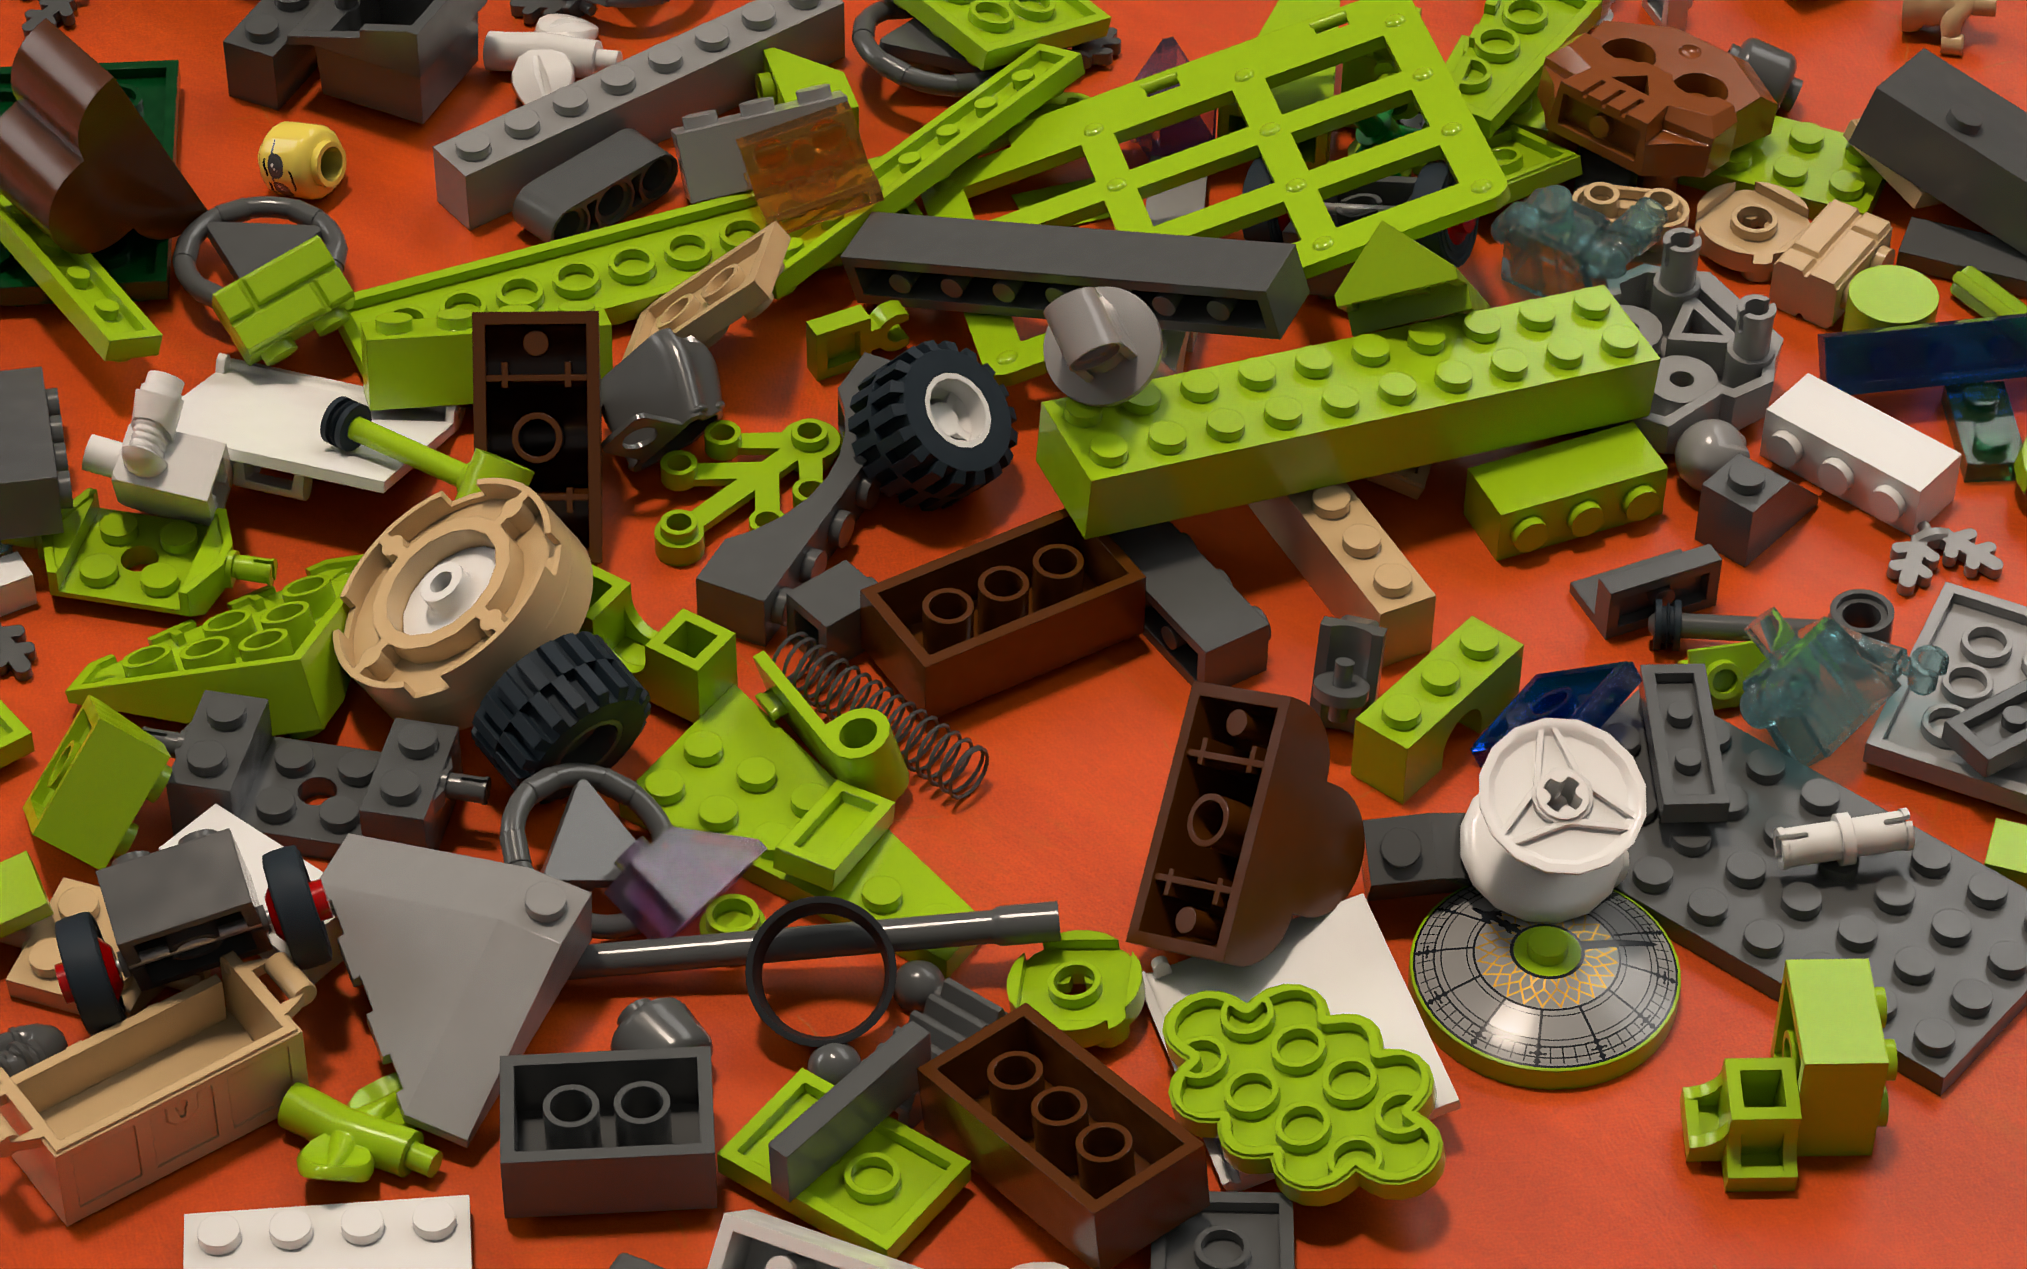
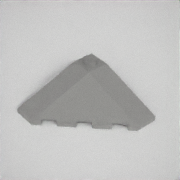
(454, 966)

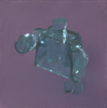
(1565, 246)
(1826, 682)

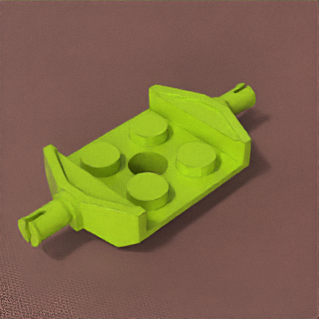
(185, 559)

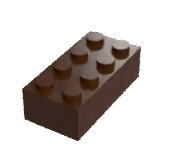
(1001, 613)
(1064, 1137)

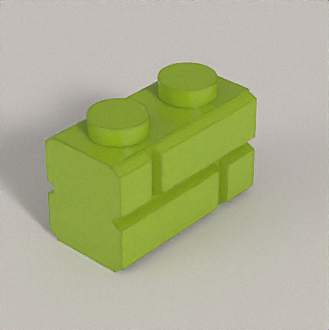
(284, 302)

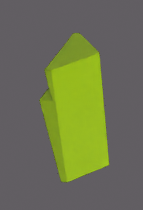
(1402, 284)

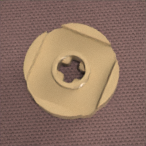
(1727, 223)

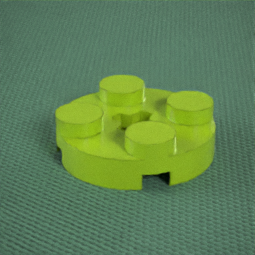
(1085, 957)

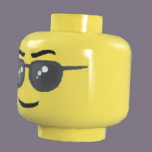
(301, 160)

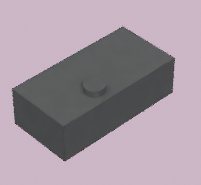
(1952, 143)

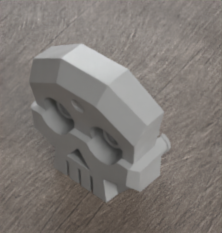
(1711, 344)

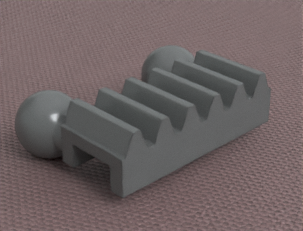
(937, 1005)

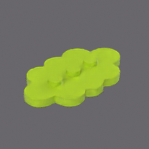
(1303, 1095)

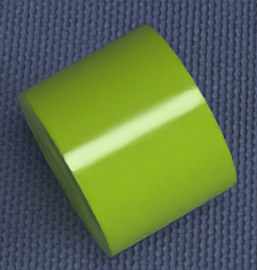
(1889, 298)

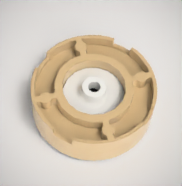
(460, 599)

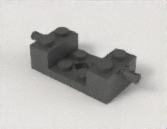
(264, 779)

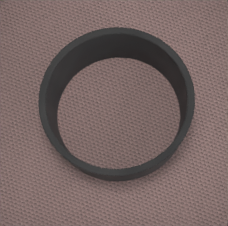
(791, 913)

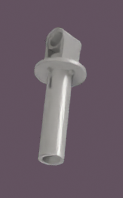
(1102, 345)

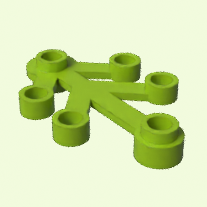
(802, 446)

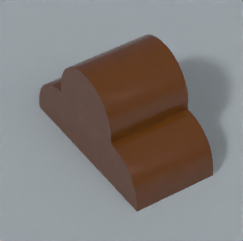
(83, 154)
(544, 408)
(1245, 830)

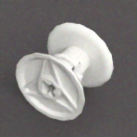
(1552, 820)

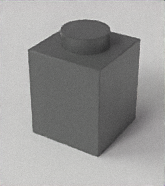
(829, 611)

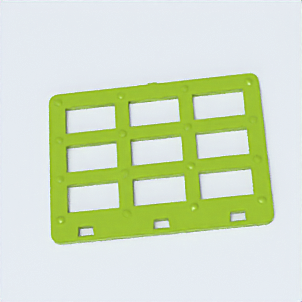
(1244, 76)

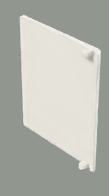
(275, 420)
(1341, 960)

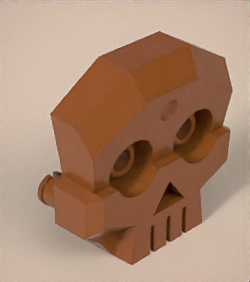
(1653, 101)

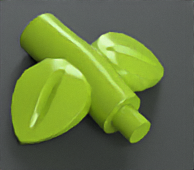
(355, 1136)

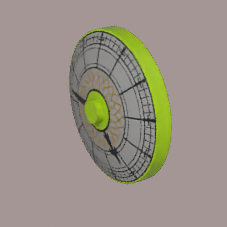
(1541, 997)

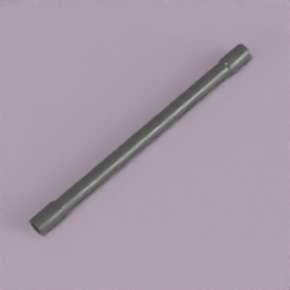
(1001, 926)

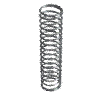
(964, 759)

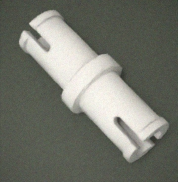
(1844, 839)

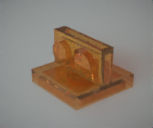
(808, 169)

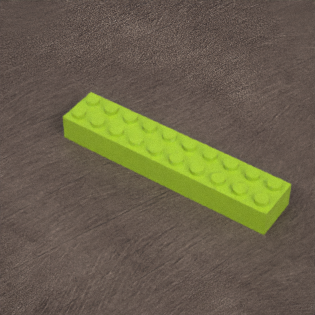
(1347, 410)

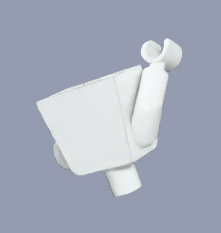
(160, 467)

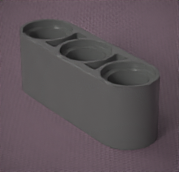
(596, 187)

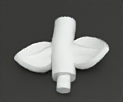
(549, 56)

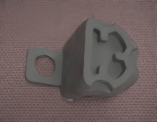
(660, 398)

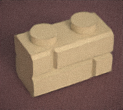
(1824, 259)

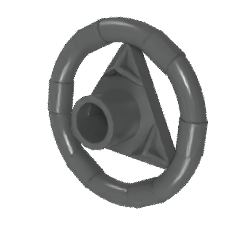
(913, 54)
(251, 245)
(588, 832)

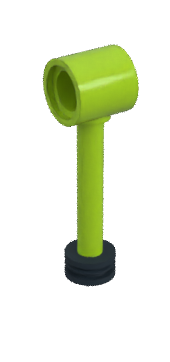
(349, 425)

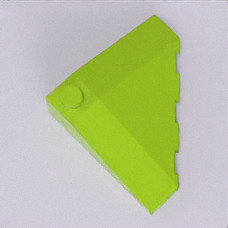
(260, 648)

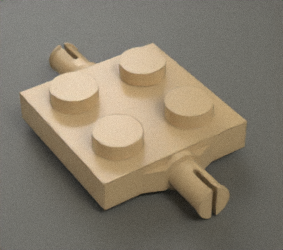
(34, 972)

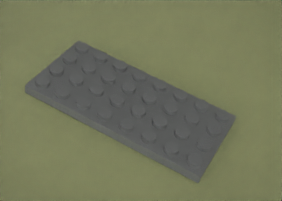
(1930, 919)

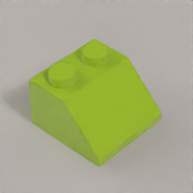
(97, 785)

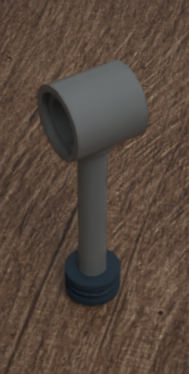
(1855, 609)

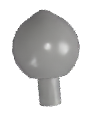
(1706, 449)

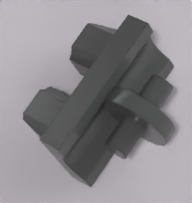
(1347, 669)

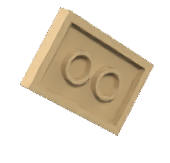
(719, 293)

